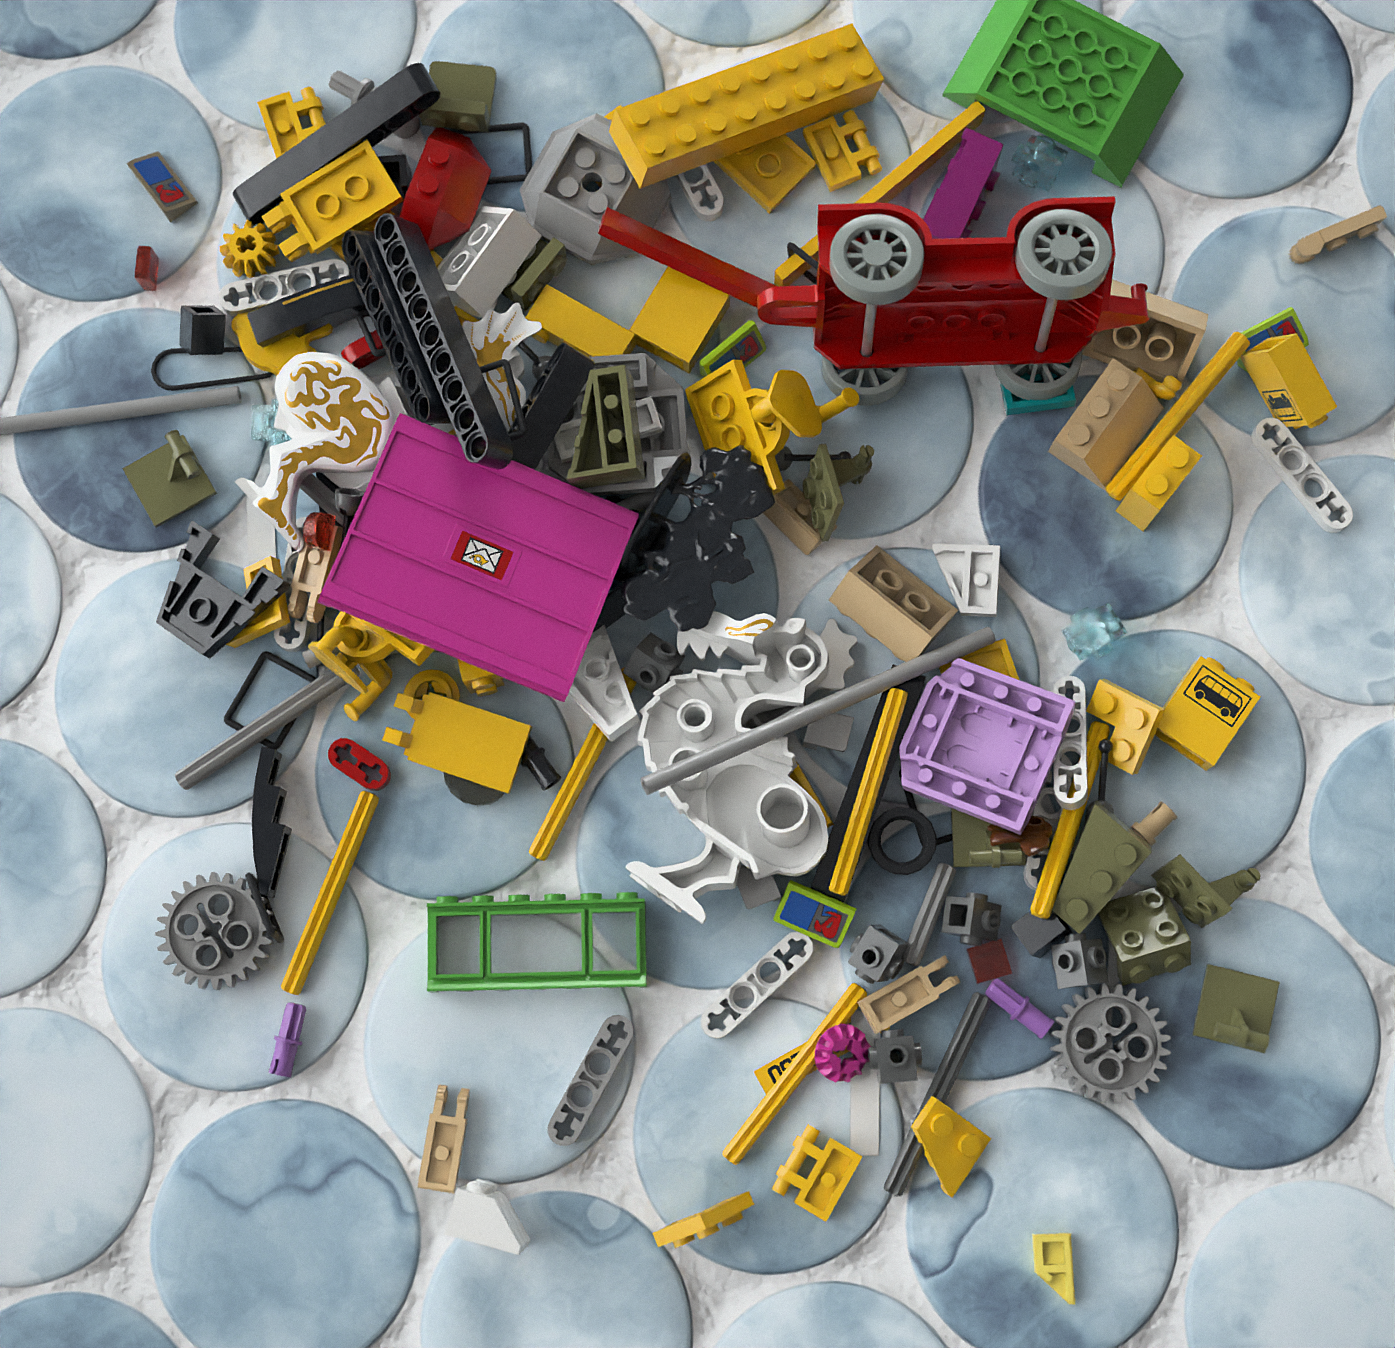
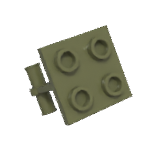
(169, 480)
(824, 485)
(973, 847)
(1202, 900)
(1236, 1008)

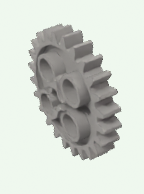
(188, 950)
(1129, 1071)

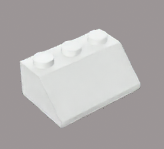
(487, 259)
(486, 1218)

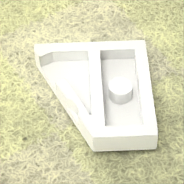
(971, 576)

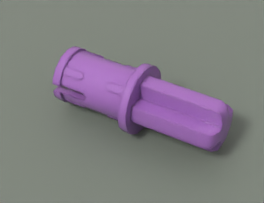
(1019, 1007)
(288, 1040)

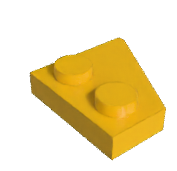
(949, 1143)

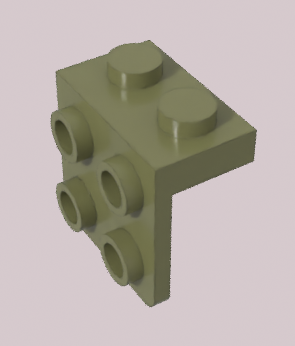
(464, 97)
(536, 272)
(1145, 935)

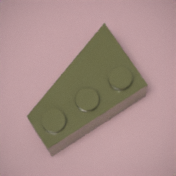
(609, 432)
(1099, 867)

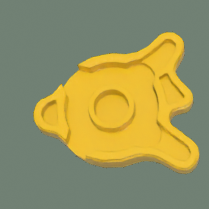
(277, 354)

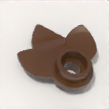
(1031, 841)

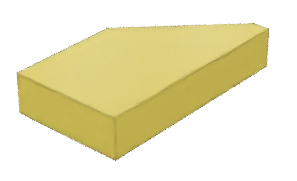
(1054, 1262)

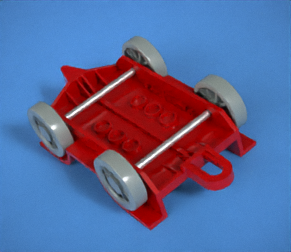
(919, 301)

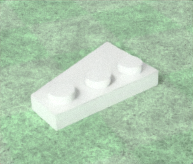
(602, 688)

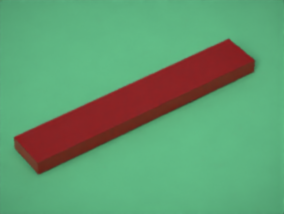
(682, 257)

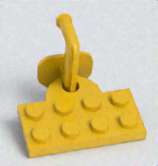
(736, 415)
(367, 646)

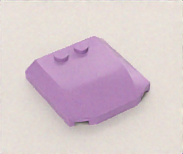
(983, 743)

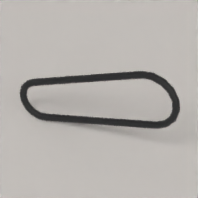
(201, 384)

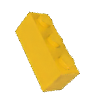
(578, 326)

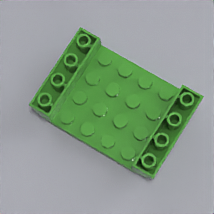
(1070, 79)

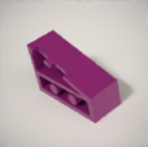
(964, 186)

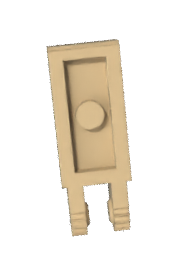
(1337, 234)
(310, 576)
(904, 996)
(444, 1143)

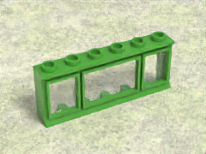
(537, 943)

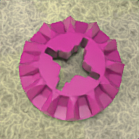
(834, 1040)

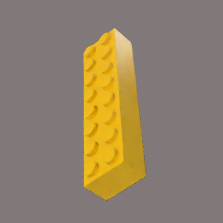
(745, 105)

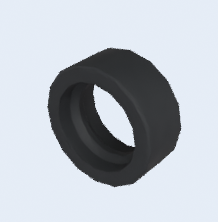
(921, 822)

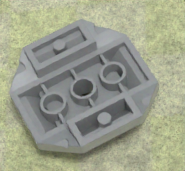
(563, 208)
(658, 450)

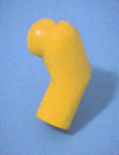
(1164, 390)

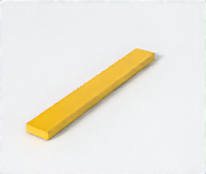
(893, 183)

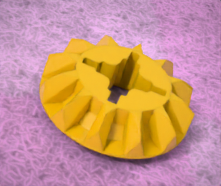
(440, 681)

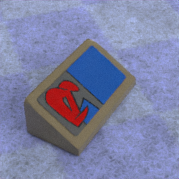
(162, 185)

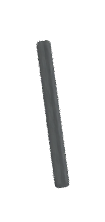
(939, 1088)

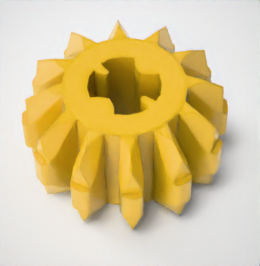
(245, 241)

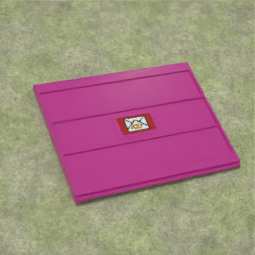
(479, 559)

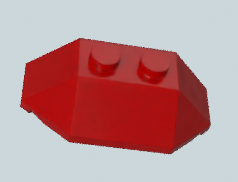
(446, 187)

